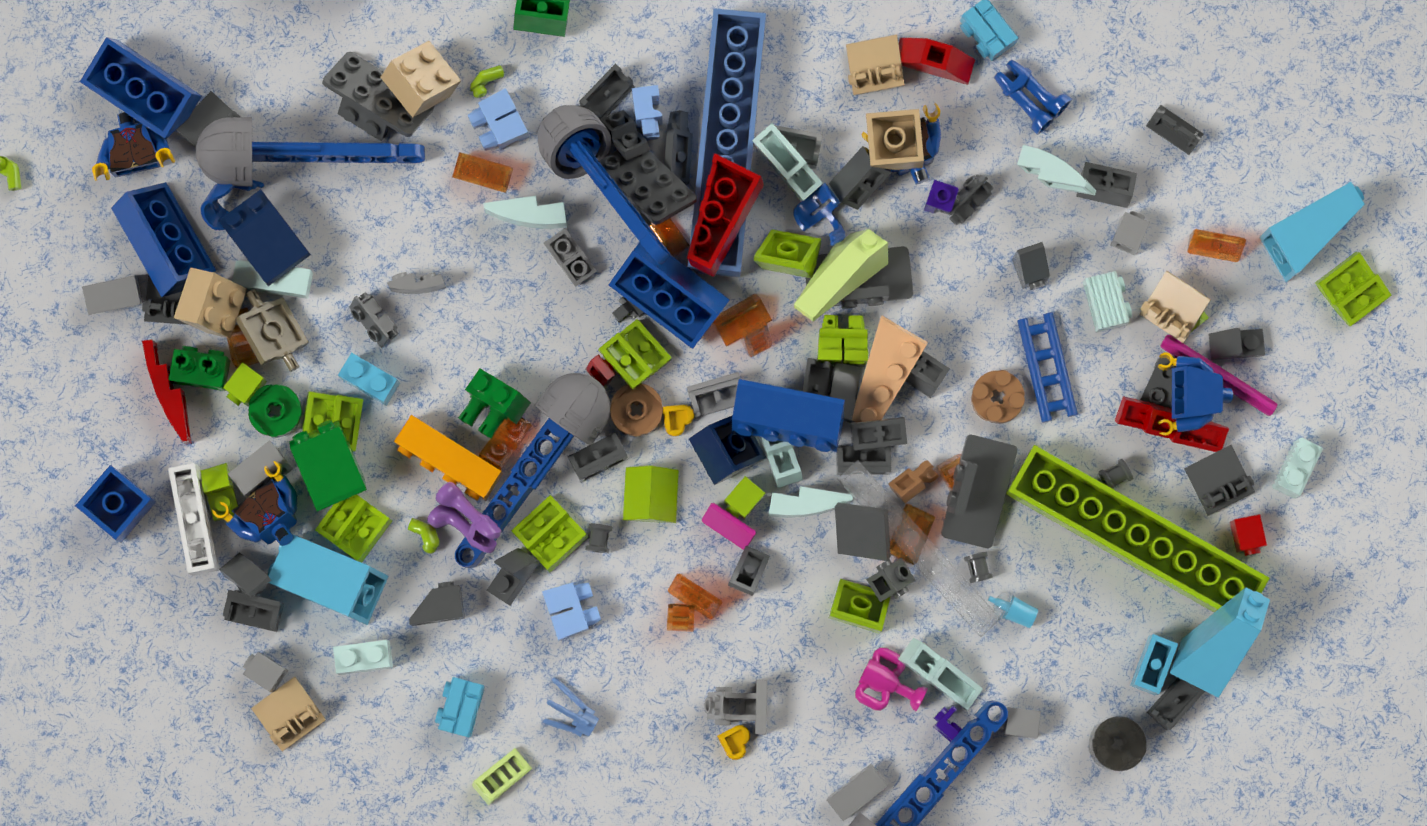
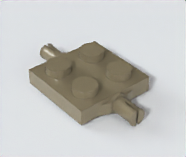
(272, 331)

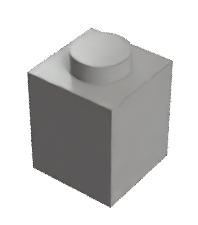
(1130, 232)
(264, 671)
(1022, 723)

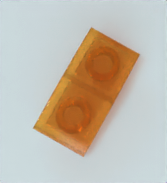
(482, 172)
(505, 442)

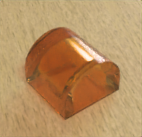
(680, 617)

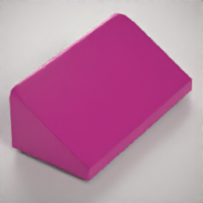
(728, 526)

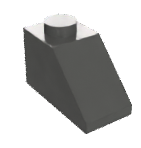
(1031, 266)
(440, 605)

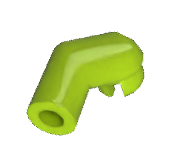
(483, 78)
(11, 171)
(428, 535)

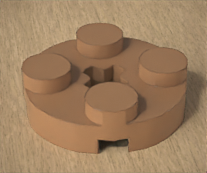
(993, 411)
(636, 425)

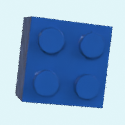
(115, 504)

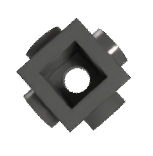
(891, 579)

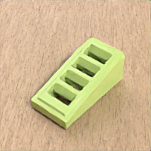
(486, 776)

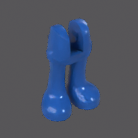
(1054, 104)

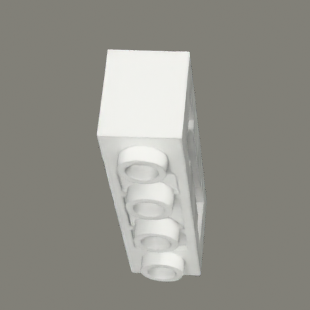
(193, 519)

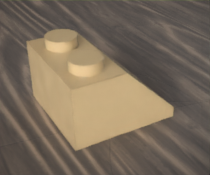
(895, 139)

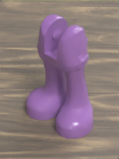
(479, 533)

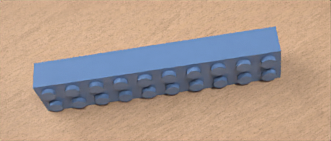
(730, 108)

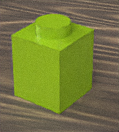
(243, 385)
(743, 498)

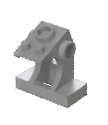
(717, 706)

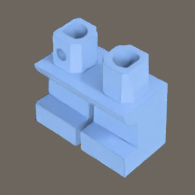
(645, 115)
(502, 120)
(574, 620)

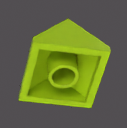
(788, 253)
(650, 494)
(858, 606)

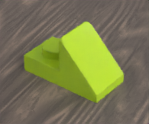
(219, 488)

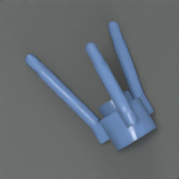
(584, 721)

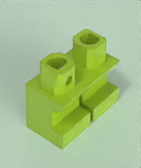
(854, 339)

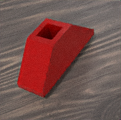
(936, 59)

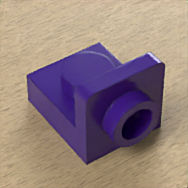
(941, 197)
(947, 730)

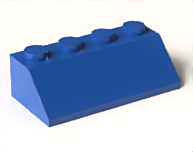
(140, 88)
(161, 236)
(669, 294)
(788, 415)

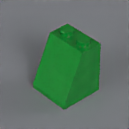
(327, 464)

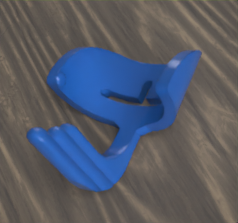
(212, 210)
(803, 211)

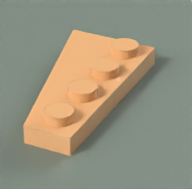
(887, 368)

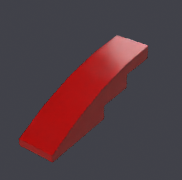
(172, 400)
(1147, 415)

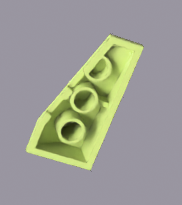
(842, 271)

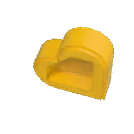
(676, 418)
(734, 741)

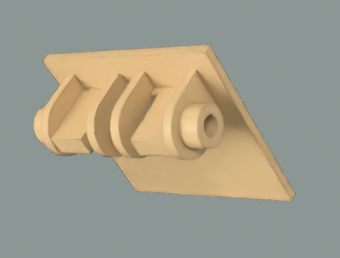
(875, 65)
(1174, 306)
(288, 714)

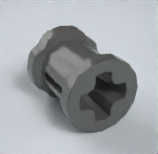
(1116, 474)
(598, 538)
(978, 567)

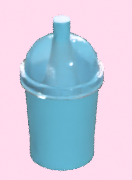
(1014, 609)

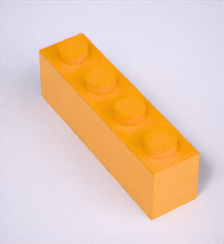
(448, 458)

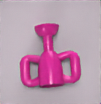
(886, 682)

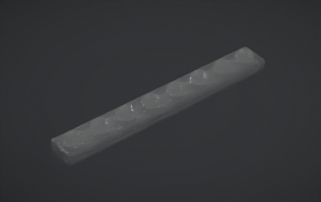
(921, 550)

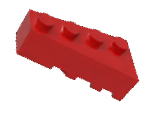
(725, 205)

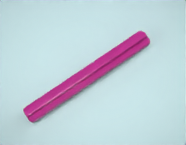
(1238, 387)

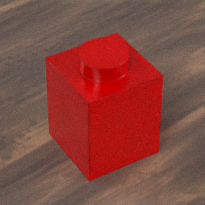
(1248, 534)

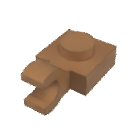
(912, 482)

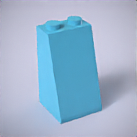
(1303, 234)
(328, 579)
(1218, 645)

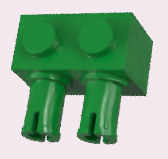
(542, 16)
(199, 369)
(499, 397)

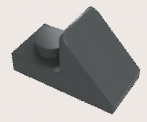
(1236, 344)
(749, 570)
(514, 573)

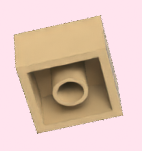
(420, 78)
(210, 303)

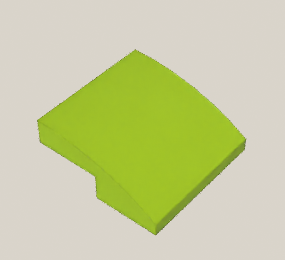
(1353, 289)
(635, 354)
(330, 407)
(354, 526)
(550, 533)

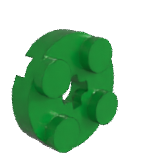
(259, 409)

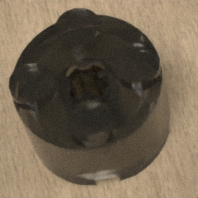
(1102, 740)

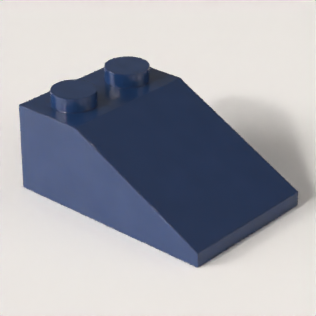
(264, 237)

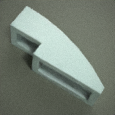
(787, 162)
(1053, 171)
(527, 213)
(293, 283)
(782, 462)
(808, 503)
(940, 673)

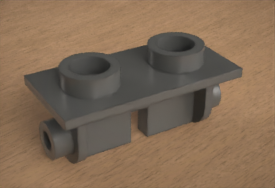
(1174, 130)
(973, 190)
(365, 310)

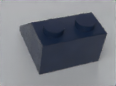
(725, 451)

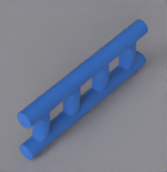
(1039, 382)

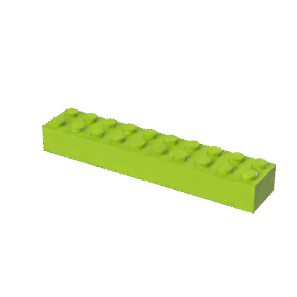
(1131, 531)

